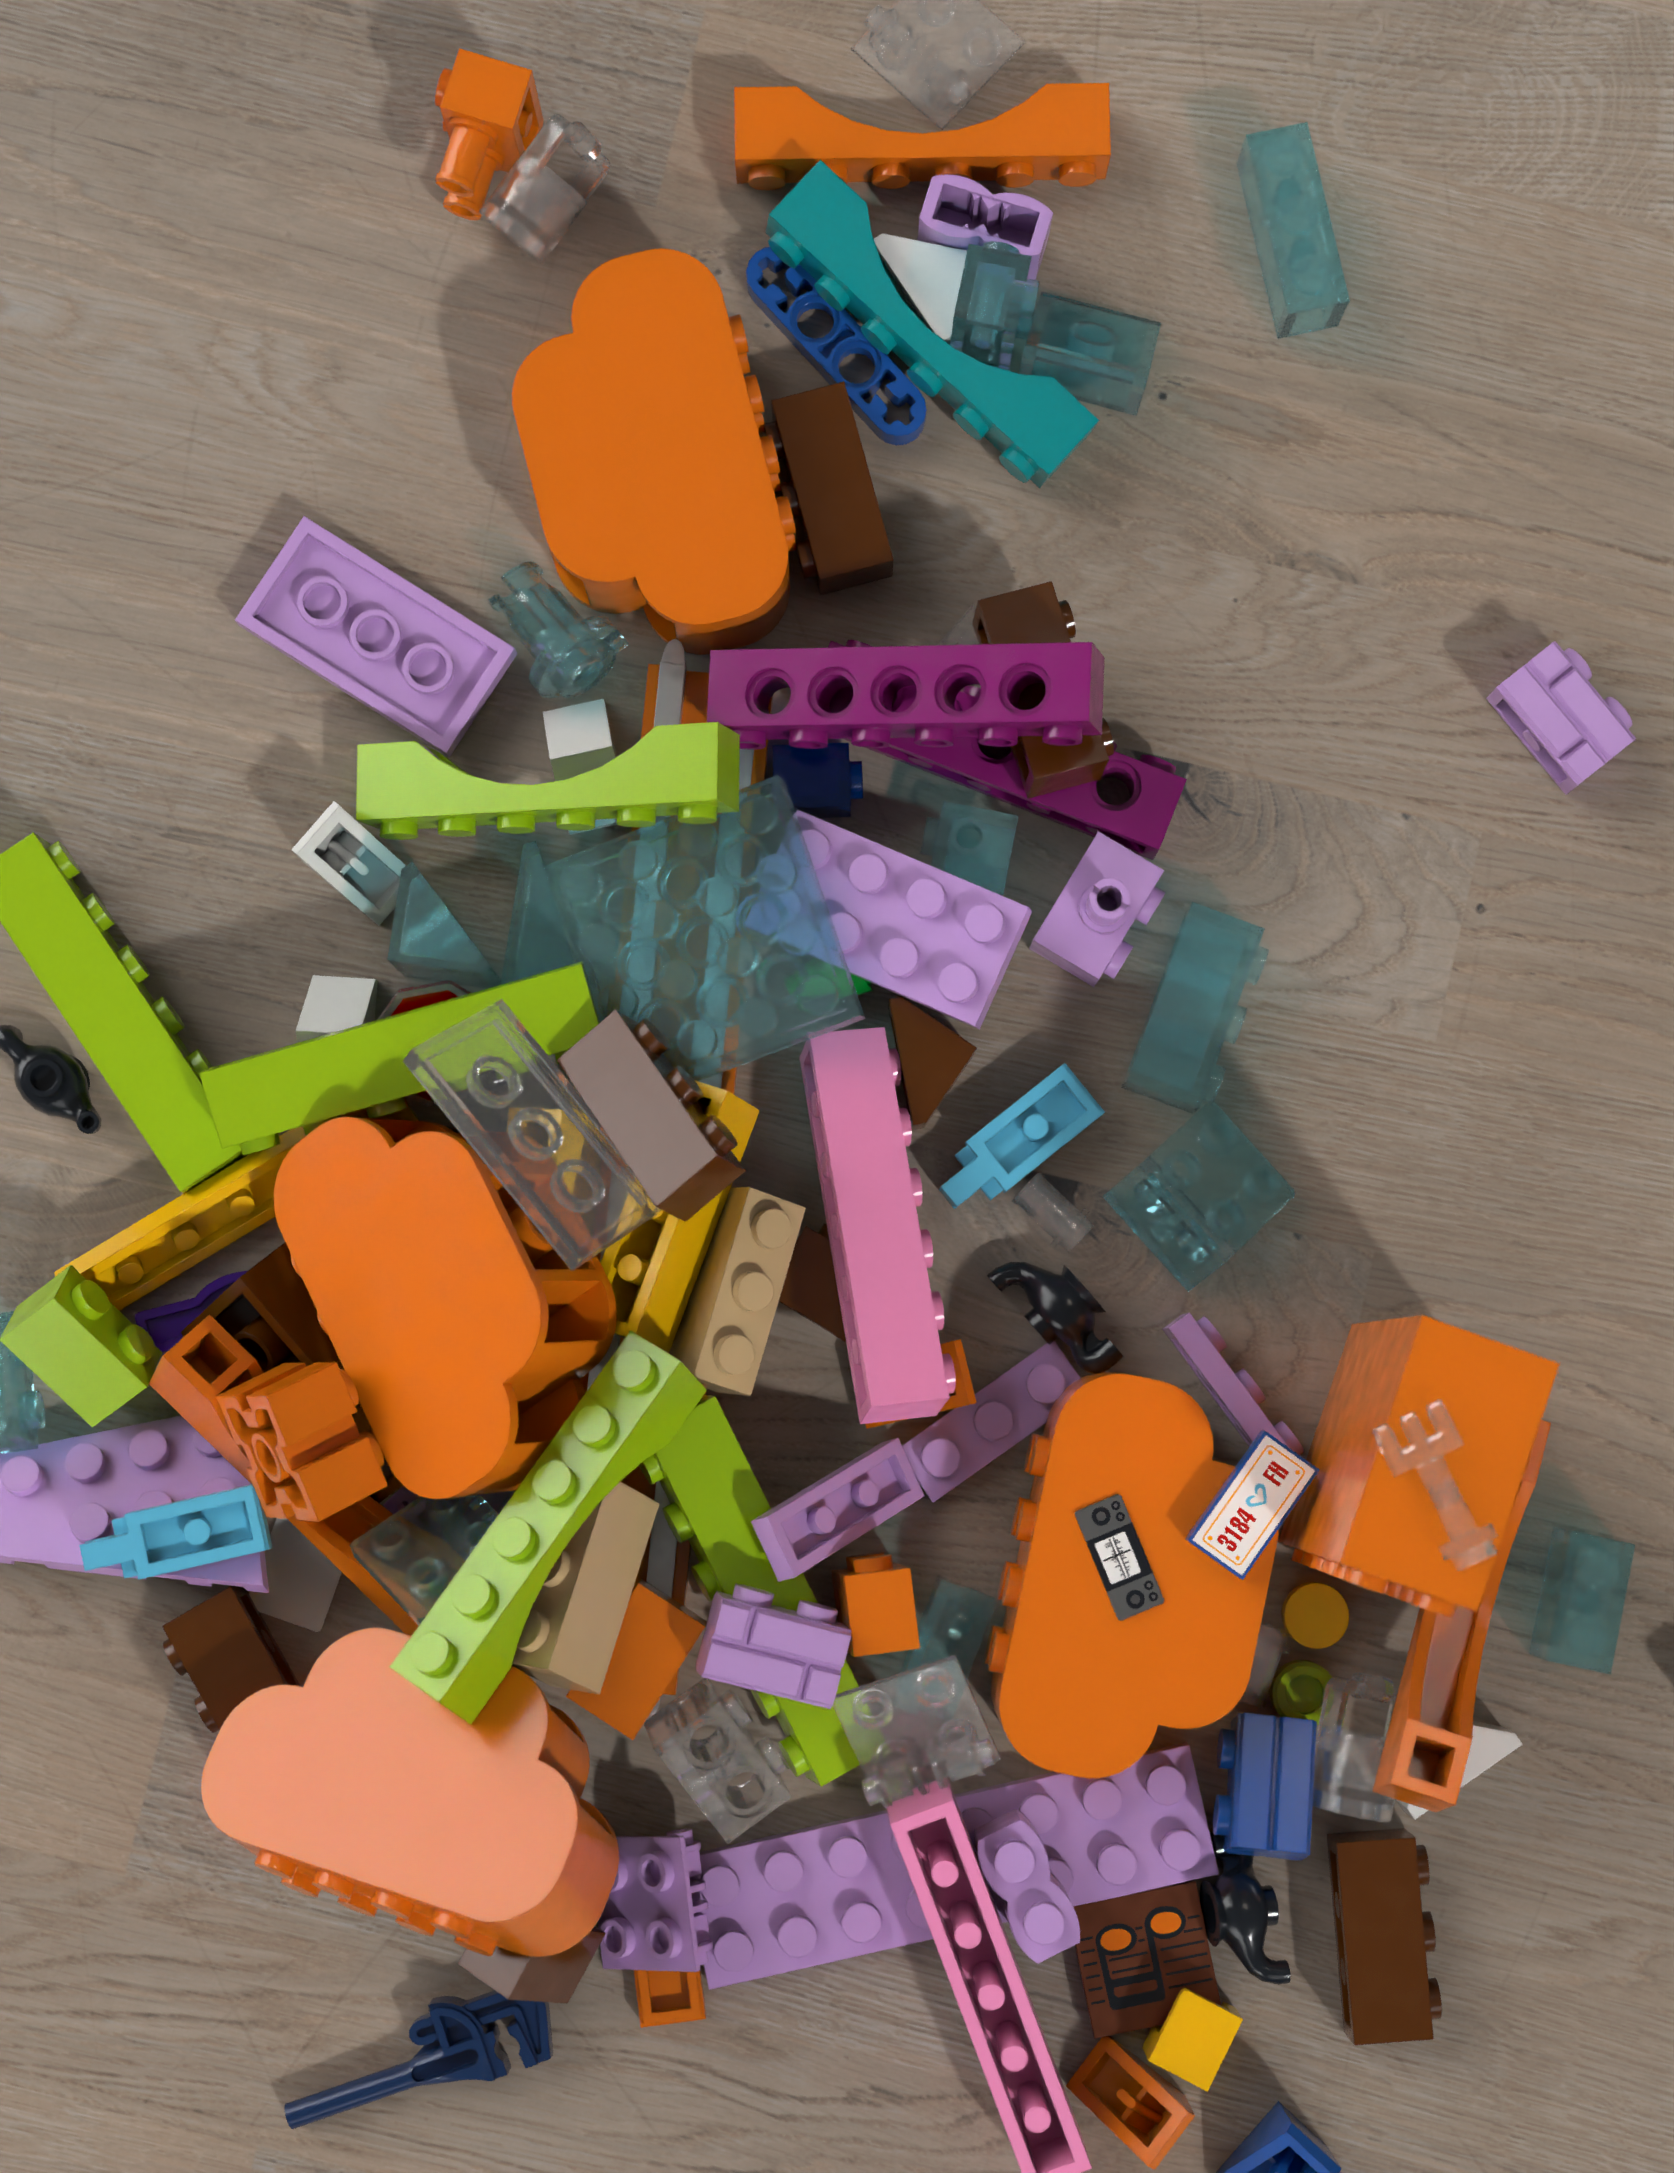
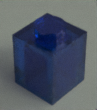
(819, 779)

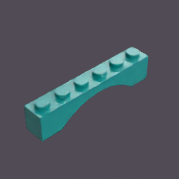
(1023, 416)

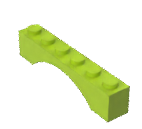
(666, 773)
(478, 1619)

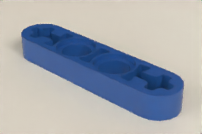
(829, 351)

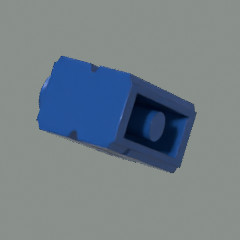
(1267, 1786)

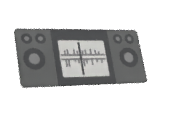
(1119, 1557)

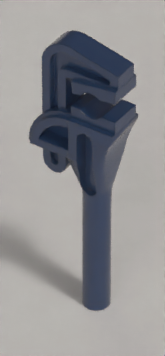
(455, 2048)

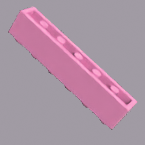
(875, 1227)
(987, 1982)

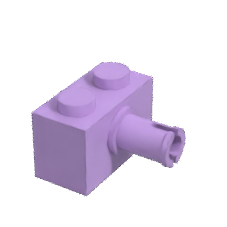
(1097, 910)

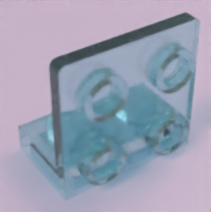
(1200, 1196)
(423, 1548)

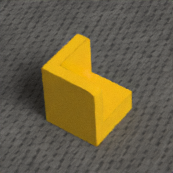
(1193, 2038)

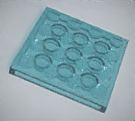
(710, 933)

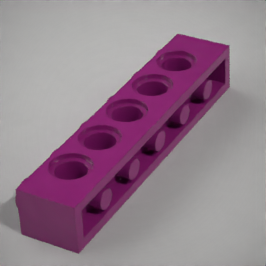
(747, 679)
(1135, 824)

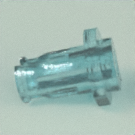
(567, 649)

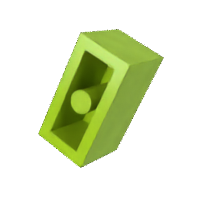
(81, 1346)

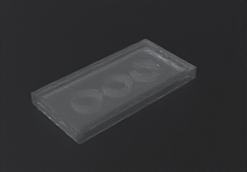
(532, 1132)

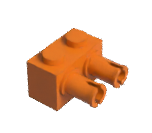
(490, 121)

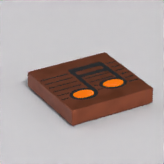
(1140, 1956)

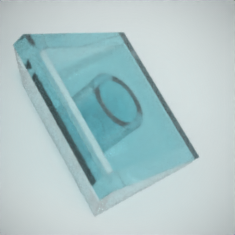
(1091, 351)
(430, 940)

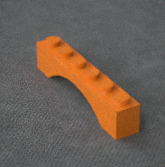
(1049, 136)
(213, 1362)
(1438, 1686)

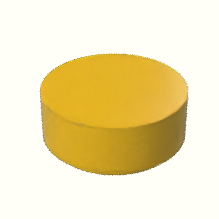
(1315, 1615)

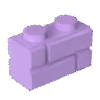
(1562, 716)
(774, 1647)

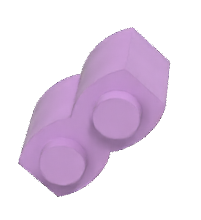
(966, 213)
(1032, 1896)

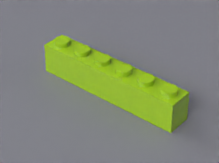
(111, 1009)
(365, 1064)
(713, 1506)

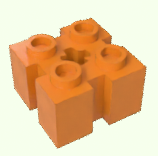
(303, 1440)

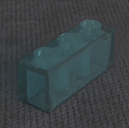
(1292, 230)
(1196, 1009)

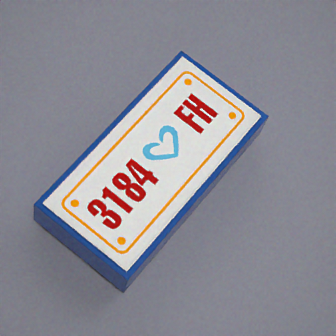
(1252, 1504)

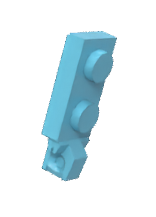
(1023, 1137)
(183, 1534)

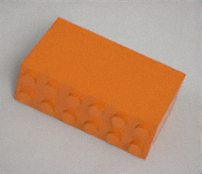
(1384, 1527)

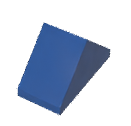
(1281, 2146)

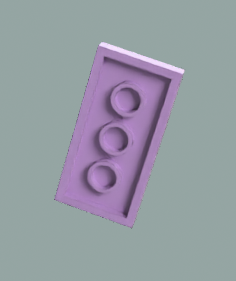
(376, 636)
(914, 923)

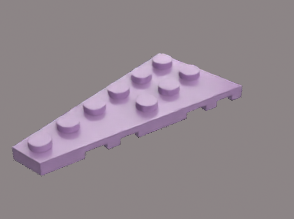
(79, 1484)

